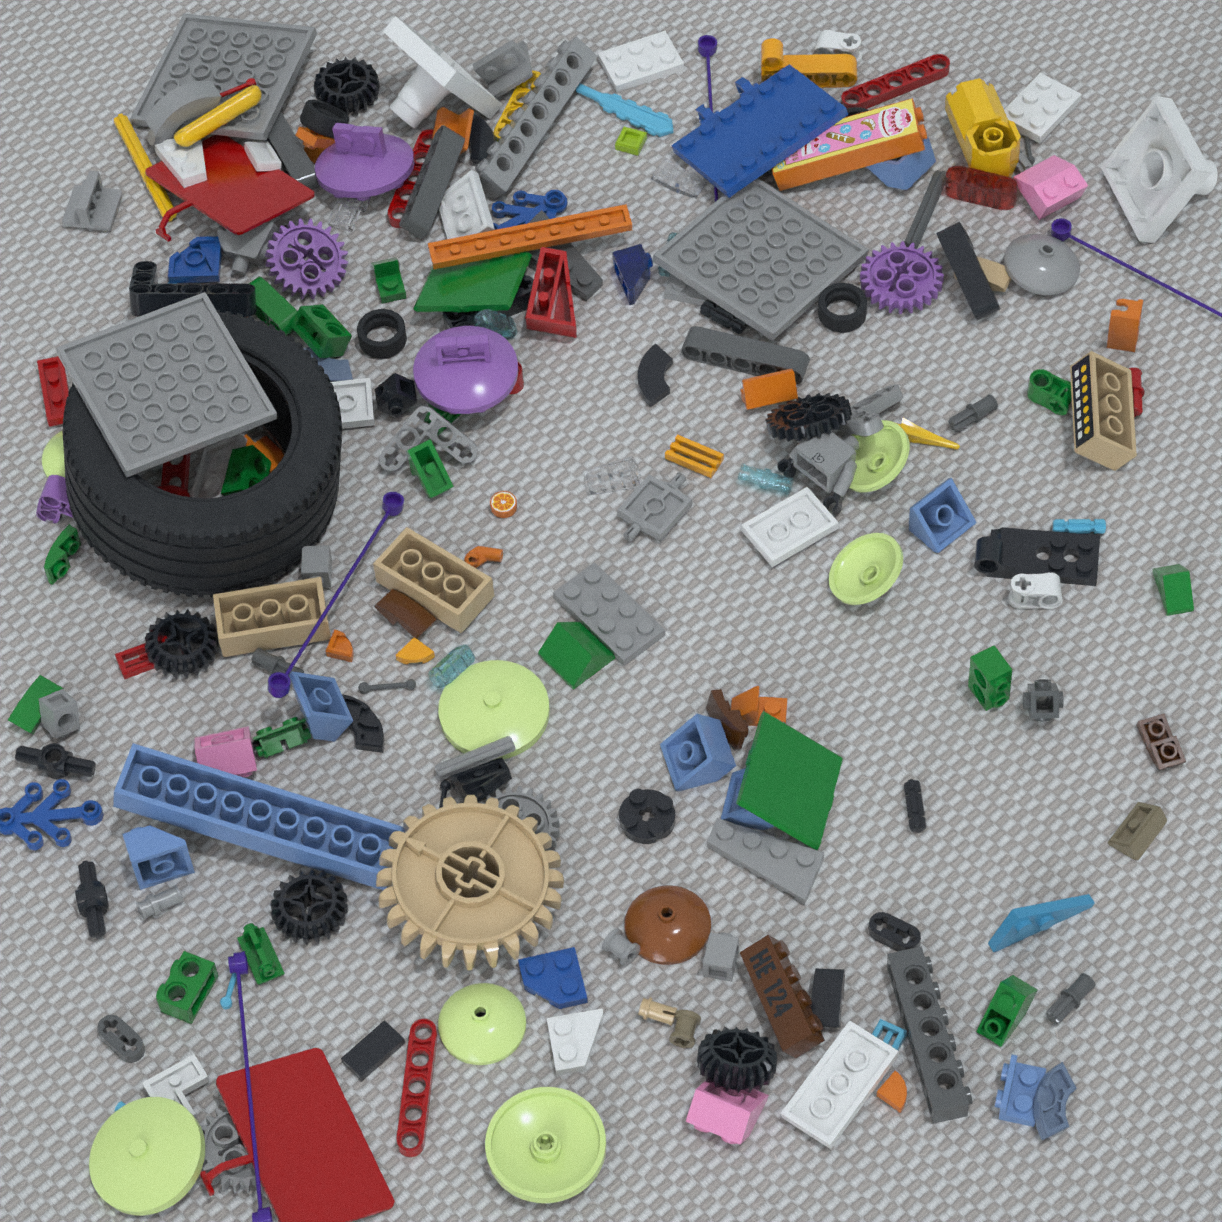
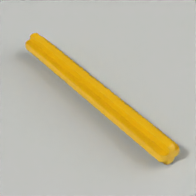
(142, 163)

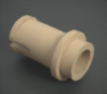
(657, 1011)

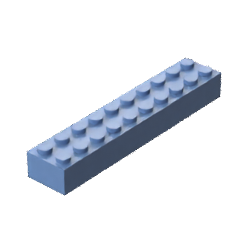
(253, 815)

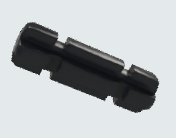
(722, 317)
(915, 806)

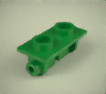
(271, 739)
(260, 954)

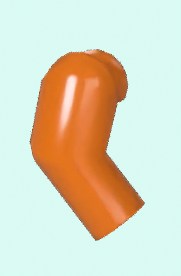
(482, 554)

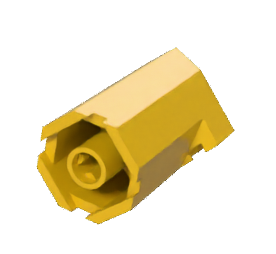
(982, 128)

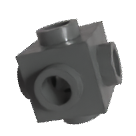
(1045, 709)

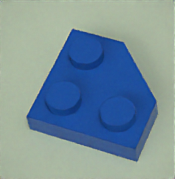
(197, 262)
(554, 977)

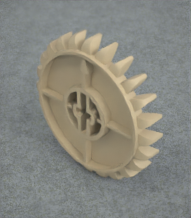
(470, 880)

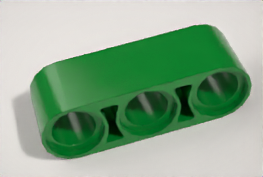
(273, 307)

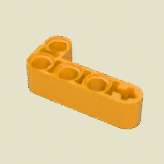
(821, 69)

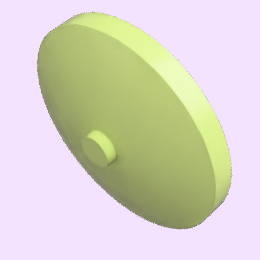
(492, 703)
(545, 1145)
(147, 1156)

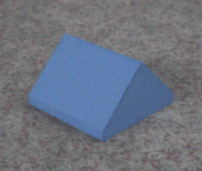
(940, 516)

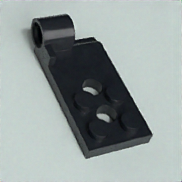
(1015, 551)

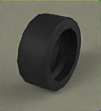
(322, 117)
(846, 292)
(379, 318)

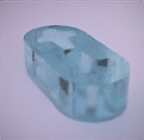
(496, 322)
(451, 666)

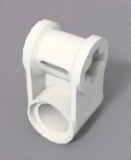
(838, 43)
(1037, 590)

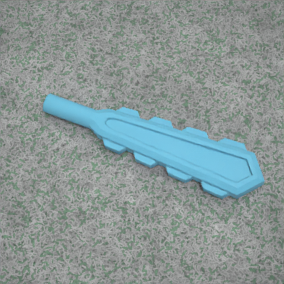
(639, 116)

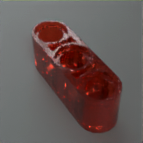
(981, 187)

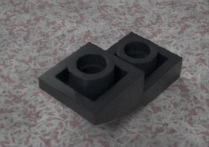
(828, 996)

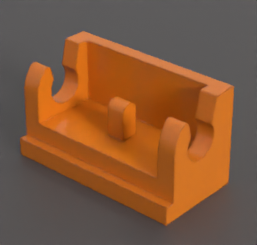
(1125, 325)

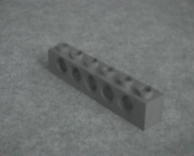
(941, 1103)

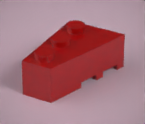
(551, 296)

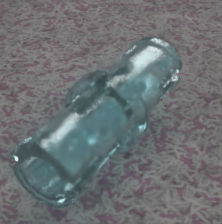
(765, 478)

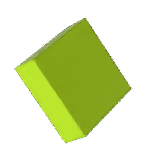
(631, 141)

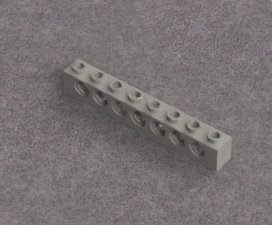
(545, 103)

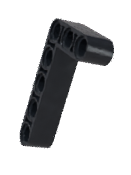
(149, 296)

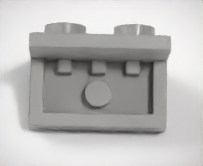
(505, 67)
(92, 205)

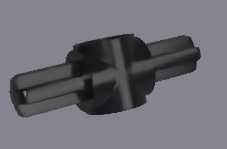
(57, 770)
(92, 899)

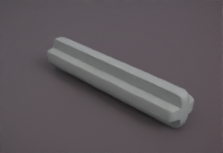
(475, 757)

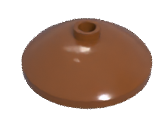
(671, 938)

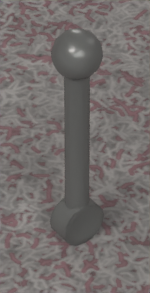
(1028, 150)
(364, 687)

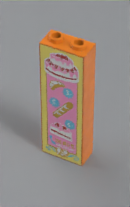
(855, 144)

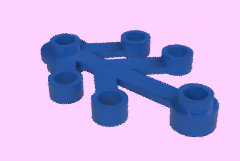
(551, 204)
(43, 815)

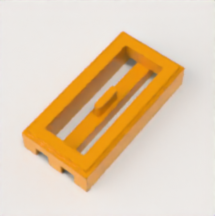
(696, 453)

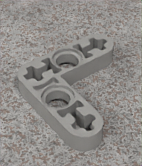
(865, 416)
(431, 431)

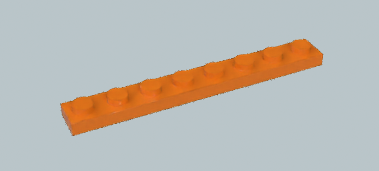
(529, 236)

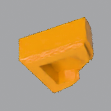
(415, 652)

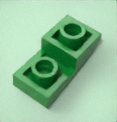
(57, 560)
(27, 711)

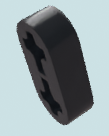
(895, 932)

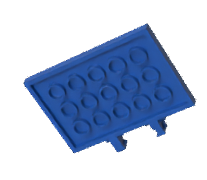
(758, 129)

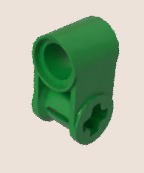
(1049, 391)

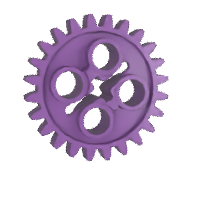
(319, 242)
(905, 270)

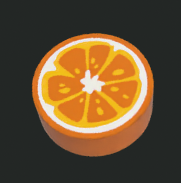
(503, 504)

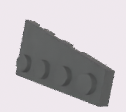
(583, 277)

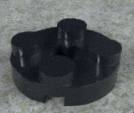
(644, 801)

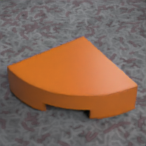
(340, 647)
(894, 1091)

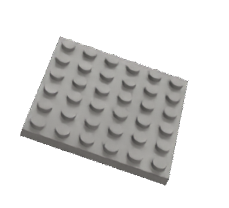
(228, 55)
(760, 257)
(166, 384)

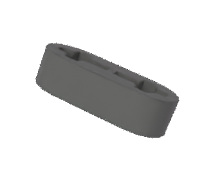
(116, 1043)

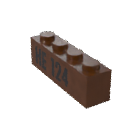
(783, 996)

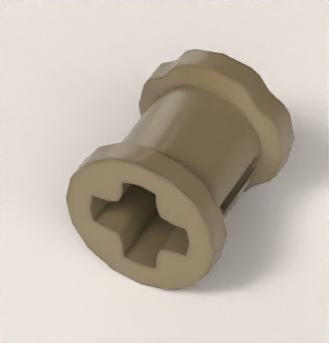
(685, 1028)

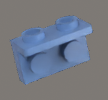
(1017, 1099)

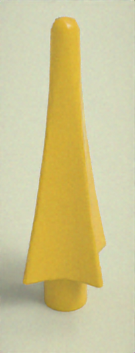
(920, 435)

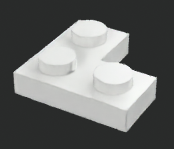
(178, 1081)

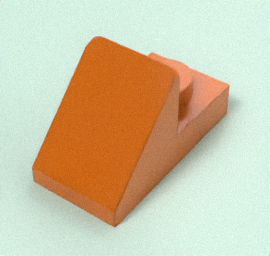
(313, 142)
(752, 706)

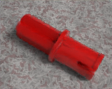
(1138, 391)

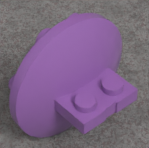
(363, 162)
(465, 369)

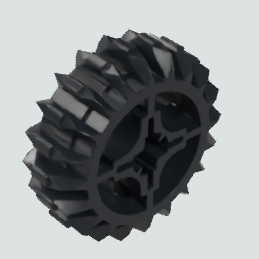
(347, 85)
(185, 631)
(322, 915)
(737, 1059)

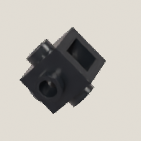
(395, 395)

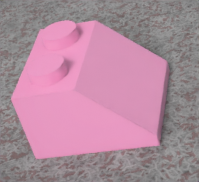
(1050, 185)
(227, 751)
(725, 1112)

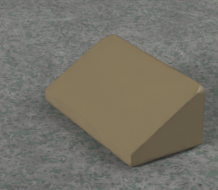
(1138, 830)

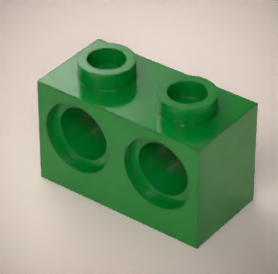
(321, 331)
(245, 469)
(990, 678)
(194, 988)

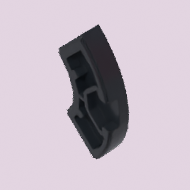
(480, 138)
(652, 374)
(365, 726)

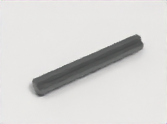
(926, 209)

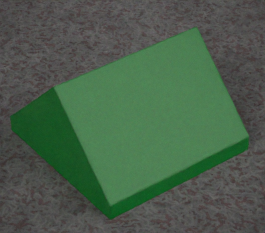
(574, 653)

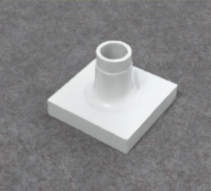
(433, 79)
(1158, 170)

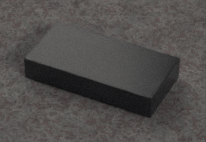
(373, 1050)

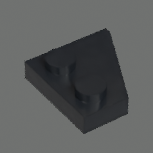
(481, 779)

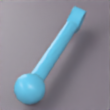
(226, 1002)

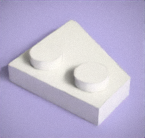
(573, 1039)

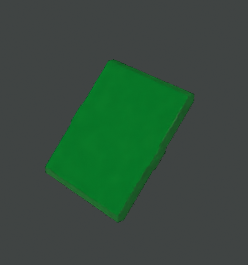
(474, 285)
(789, 780)

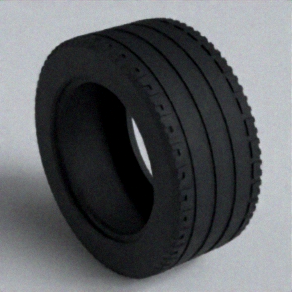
(228, 539)

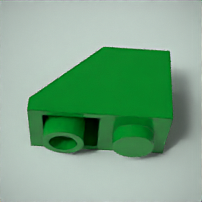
(1006, 1009)

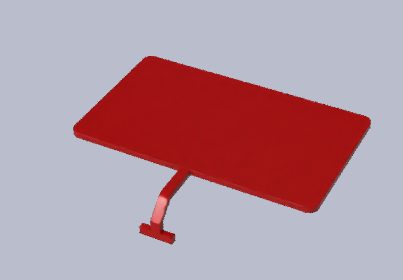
(233, 191)
(306, 1141)

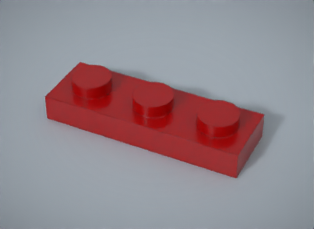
(54, 388)

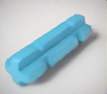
(1079, 526)

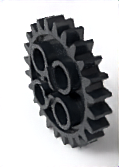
(808, 417)

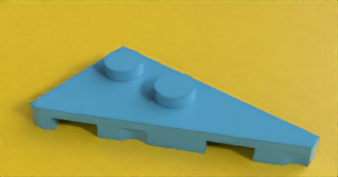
(1035, 918)

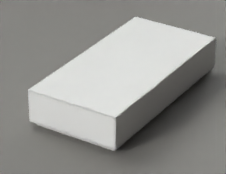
(262, 156)

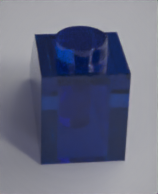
(632, 270)

